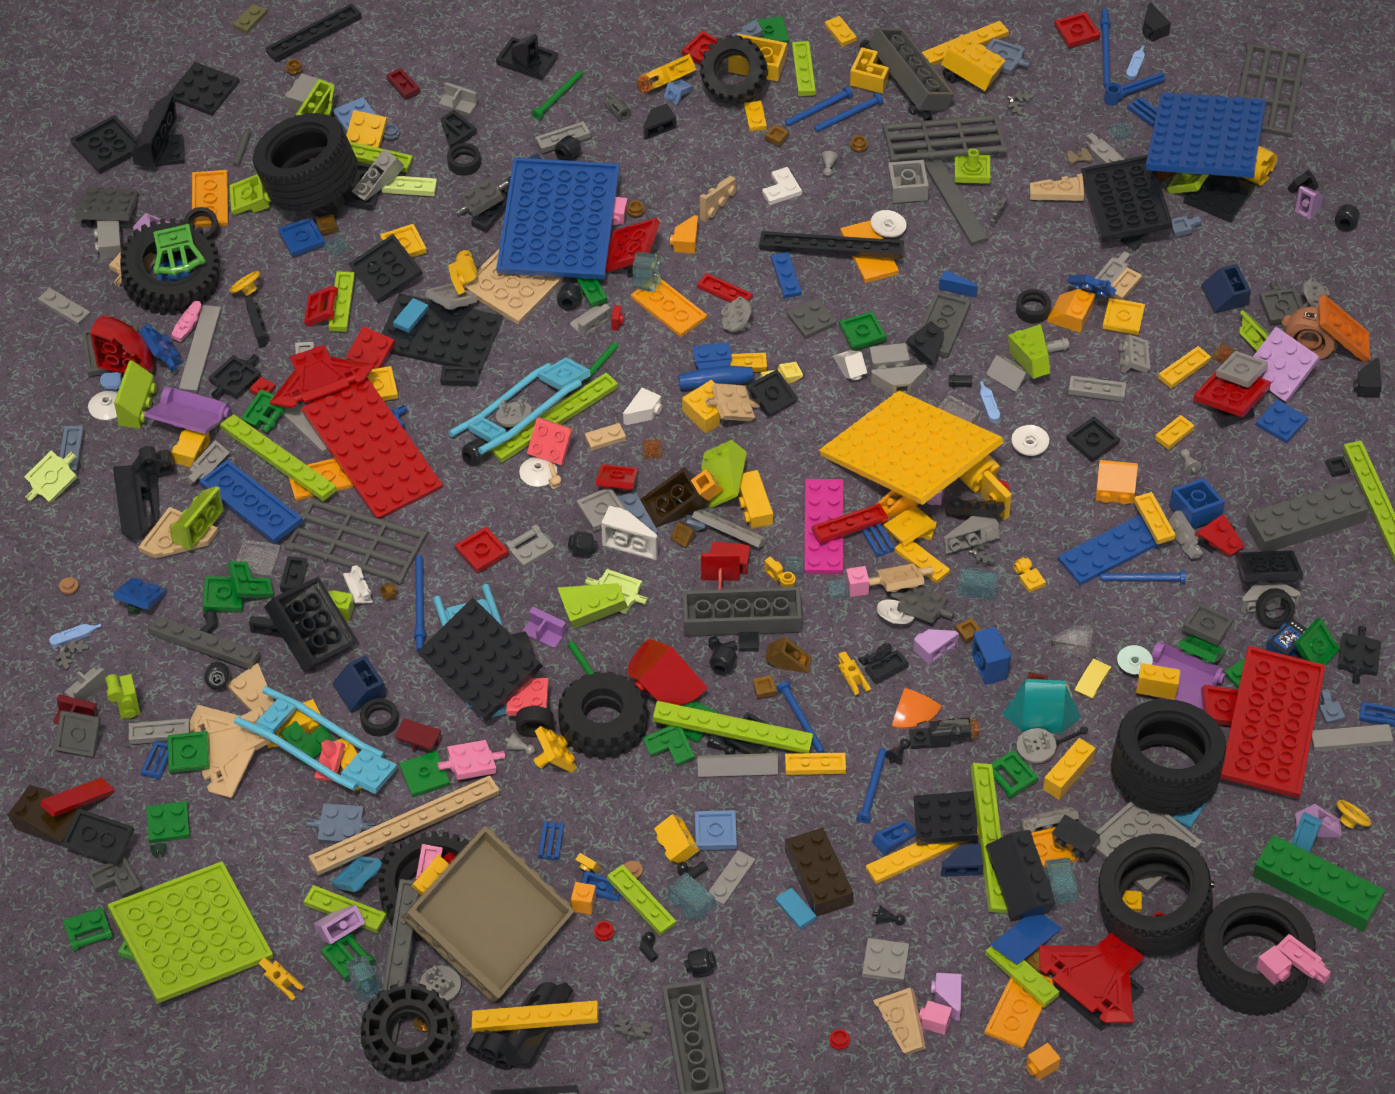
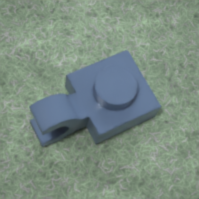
(1184, 226)
(1330, 711)

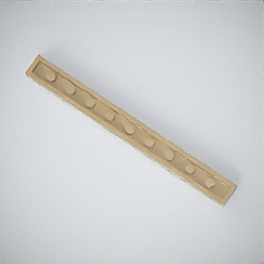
(403, 825)

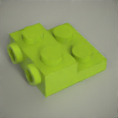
(248, 195)

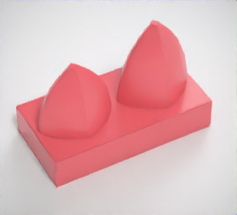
(330, 757)

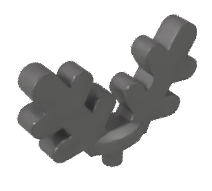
(1015, 105)
(1000, 207)
(987, 559)
(63, 655)
(621, 1028)

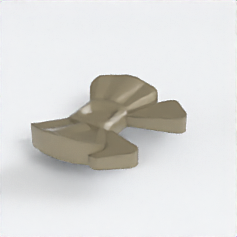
(1084, 155)

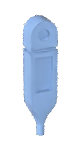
(1135, 64)
(989, 404)
(77, 633)

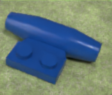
(714, 364)

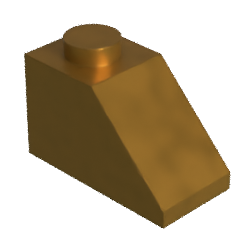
(787, 656)

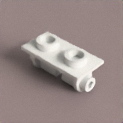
(357, 585)

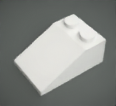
(628, 534)

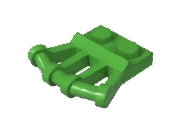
(175, 240)

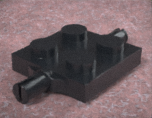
(235, 376)
(1359, 654)

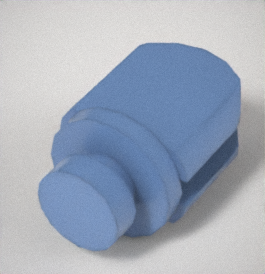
(111, 381)

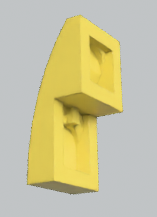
(789, 371)
(1093, 678)

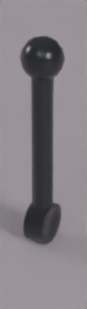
(1083, 730)

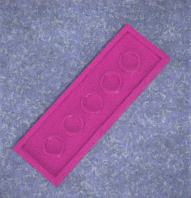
(822, 504)

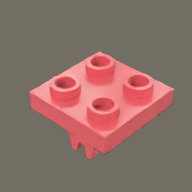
(550, 441)
(531, 694)

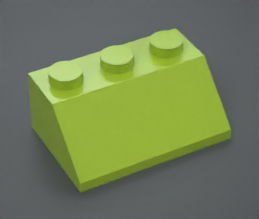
(134, 396)
(197, 518)

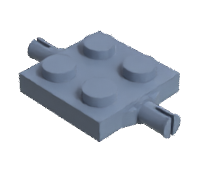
(1011, 53)
(339, 822)

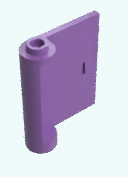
(189, 410)
(1193, 672)

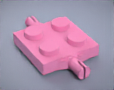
(471, 760)

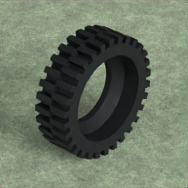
(161, 294)
(404, 865)

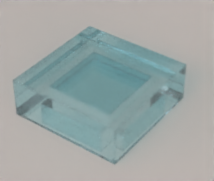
(1121, 131)
(337, 246)
(794, 565)
(837, 589)

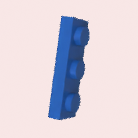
(786, 275)

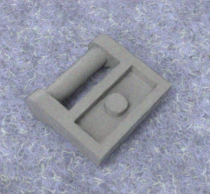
(532, 551)

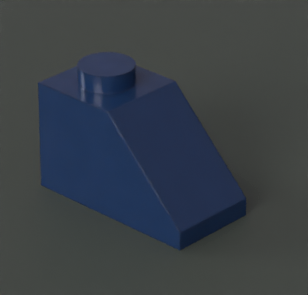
(963, 861)

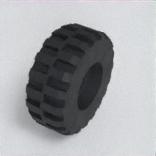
(607, 738)
(401, 1002)

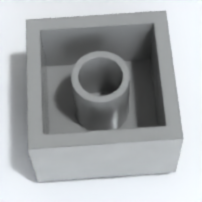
(908, 181)

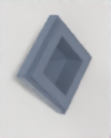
(695, 524)

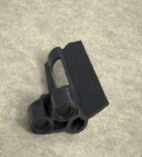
(139, 483)
(519, 1045)

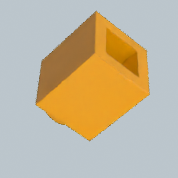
(707, 485)
(583, 898)
(1042, 1061)

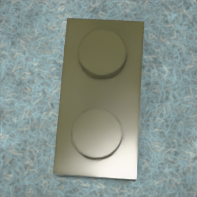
(250, 18)

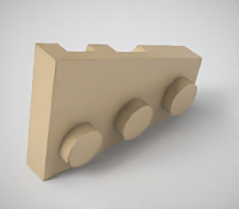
(1063, 189)
(716, 198)
(249, 689)
(903, 1018)

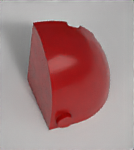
(117, 343)
(664, 674)

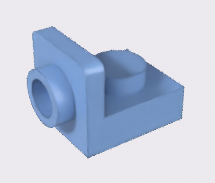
(676, 89)

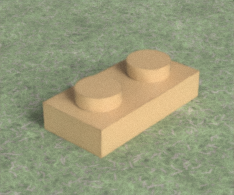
(1125, 283)
(605, 436)

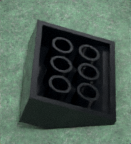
(310, 624)

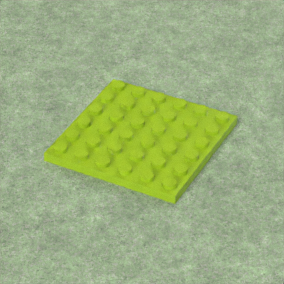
(189, 932)

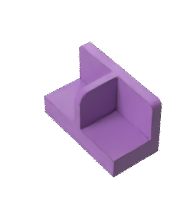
(545, 628)

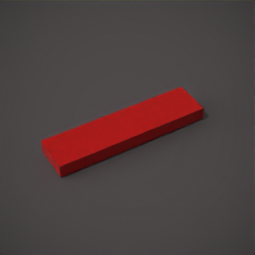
(849, 523)
(77, 797)

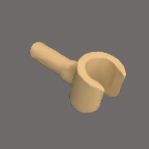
(555, 481)

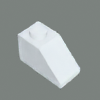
(851, 364)
(643, 407)

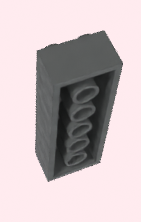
(911, 69)
(1307, 517)
(742, 611)
(692, 1038)

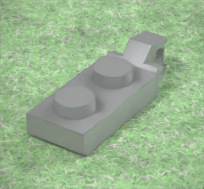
(1102, 150)
(1114, 268)
(207, 462)
(1185, 535)
(1047, 819)

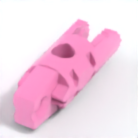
(187, 321)

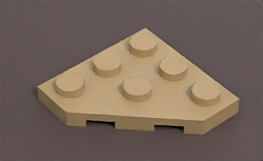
(159, 541)

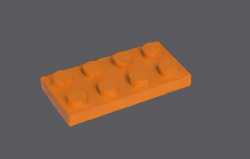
(1344, 328)

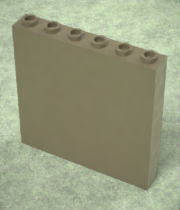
(488, 914)

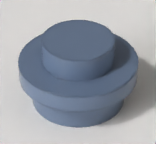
(391, 132)

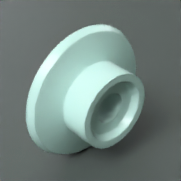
(1133, 654)

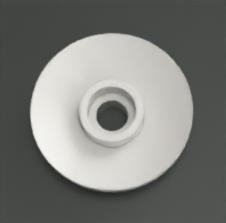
(888, 223)
(101, 408)
(1030, 434)
(534, 476)
(888, 610)

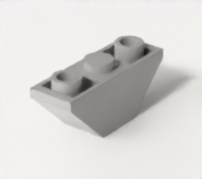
(899, 378)
(1251, 597)

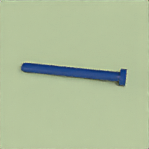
(847, 92)
(877, 99)
(1144, 577)
(784, 687)
(864, 816)

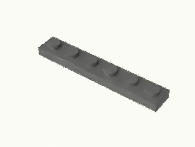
(204, 642)

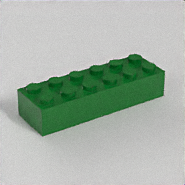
(1318, 883)

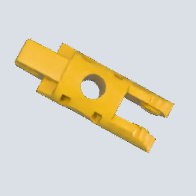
(852, 673)
(280, 977)

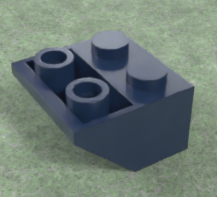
(1227, 289)
(359, 684)

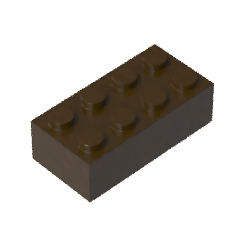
(819, 872)

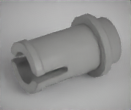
(1057, 345)

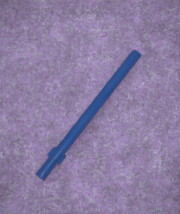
(1105, 25)
(419, 632)

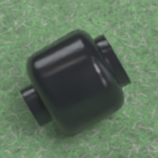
(567, 148)
(1347, 217)
(569, 296)
(471, 454)
(582, 544)
(723, 660)
(213, 671)
(700, 962)

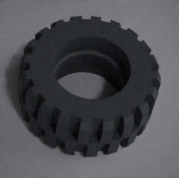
(724, 49)

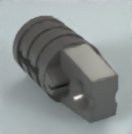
(617, 107)

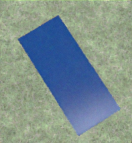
(1025, 937)

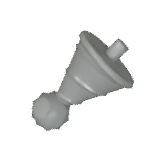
(829, 158)
(1191, 464)
(516, 743)

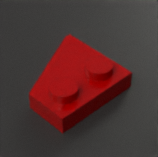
(1221, 536)

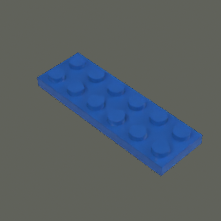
(252, 502)
(1108, 550)

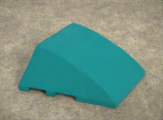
(1042, 706)

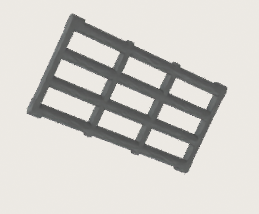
(1279, 79)
(943, 143)
(376, 538)

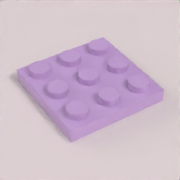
(1287, 363)

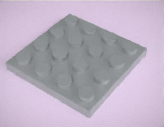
(1138, 821)

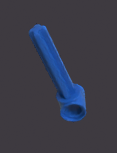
(1116, 92)

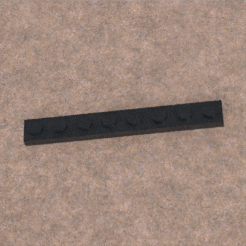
(831, 244)

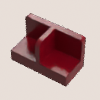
(75, 705)
(418, 735)

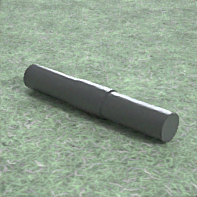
(241, 148)

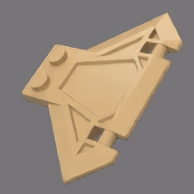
(229, 746)

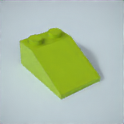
(727, 465)

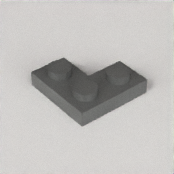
(112, 874)

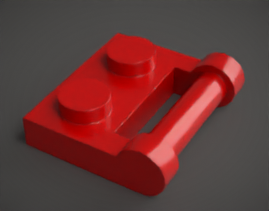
(316, 304)

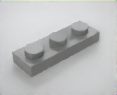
(548, 141)
(64, 307)
(1097, 388)
(156, 730)
(731, 877)

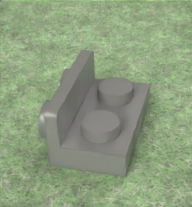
(1134, 354)

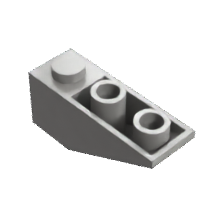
(380, 174)
(971, 533)

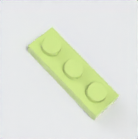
(411, 186)

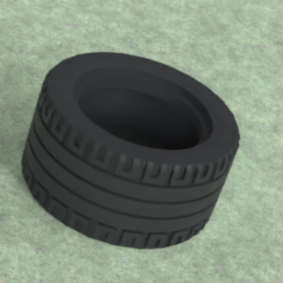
(312, 183)
(1160, 787)
(1147, 856)
(1251, 915)

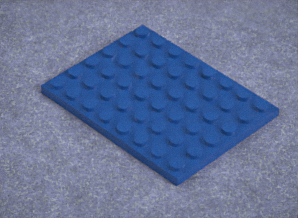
(1206, 135)
(558, 218)

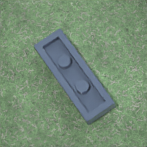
(72, 442)
(633, 504)

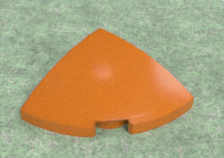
(914, 709)

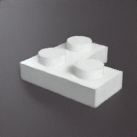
(785, 187)

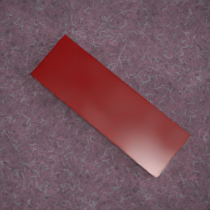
(722, 289)

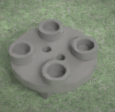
(1313, 291)
(736, 315)
(512, 413)
(1045, 743)
(436, 975)

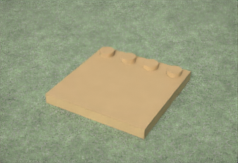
(510, 294)

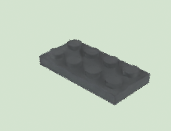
(948, 314)

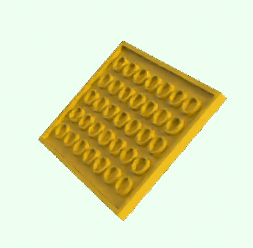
(911, 447)

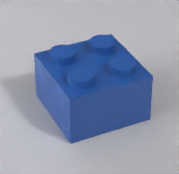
(1197, 502)
(990, 655)

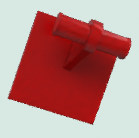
(720, 567)

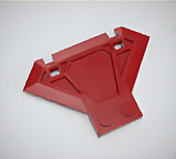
(317, 376)
(1095, 975)

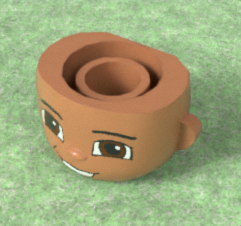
(1305, 328)

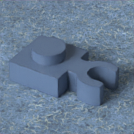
(751, 29)

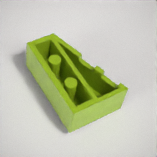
(319, 99)
(1030, 350)
(591, 602)

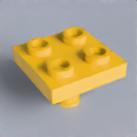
(555, 751)

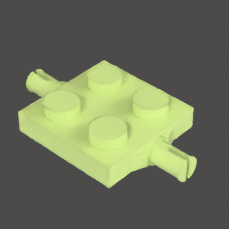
(51, 476)
(628, 585)

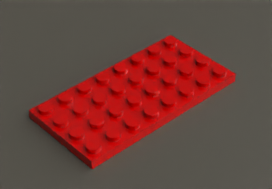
(372, 448)
(1273, 722)

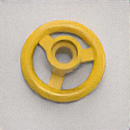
(245, 284)
(1352, 815)

